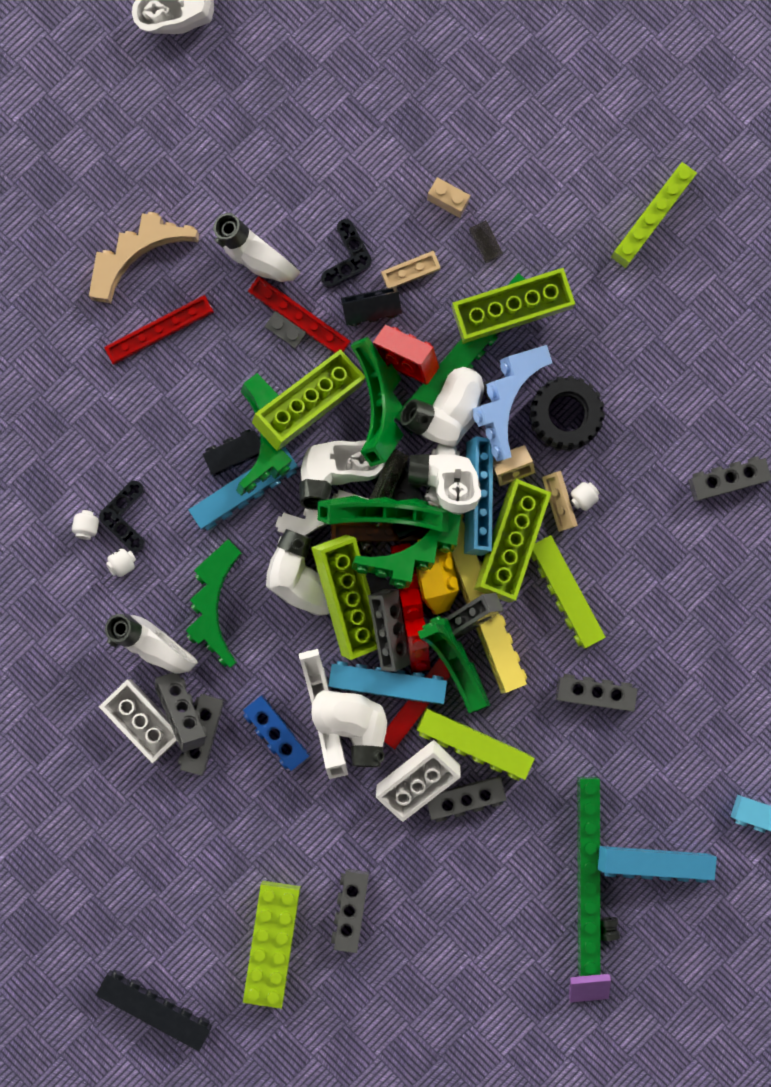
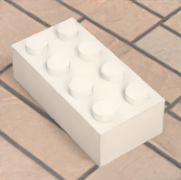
(140, 720)
(418, 781)

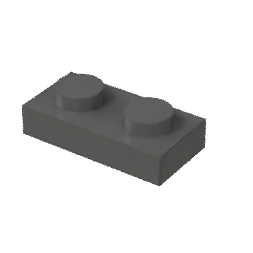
(285, 330)

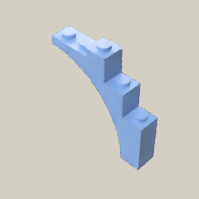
(502, 392)

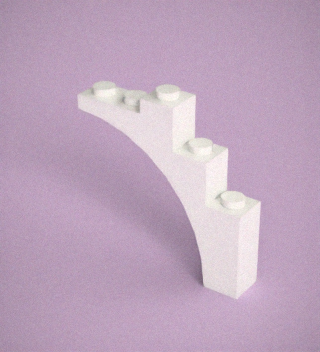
(308, 525)
(330, 743)

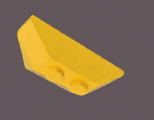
(439, 584)

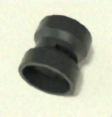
(609, 929)

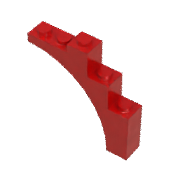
(413, 620)

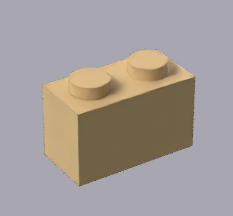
(448, 197)
(513, 468)

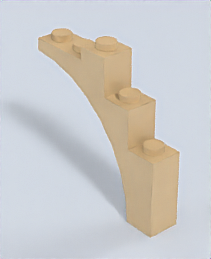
(130, 246)

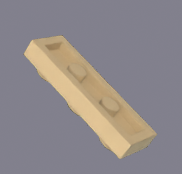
(411, 270)
(560, 501)

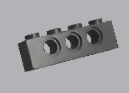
(759, 474)
(474, 614)
(389, 629)
(625, 702)
(214, 706)
(186, 738)
(496, 798)
(350, 941)

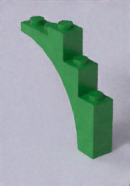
(385, 406)
(270, 461)
(382, 509)
(420, 555)
(207, 627)
(442, 640)

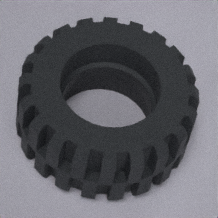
(580, 392)

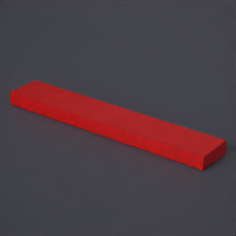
(298, 315)
(158, 329)
(411, 711)

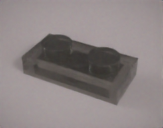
(485, 241)

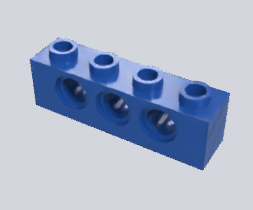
(298, 753)

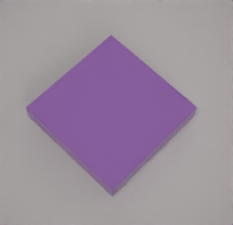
(589, 988)

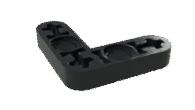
(355, 256)
(117, 513)

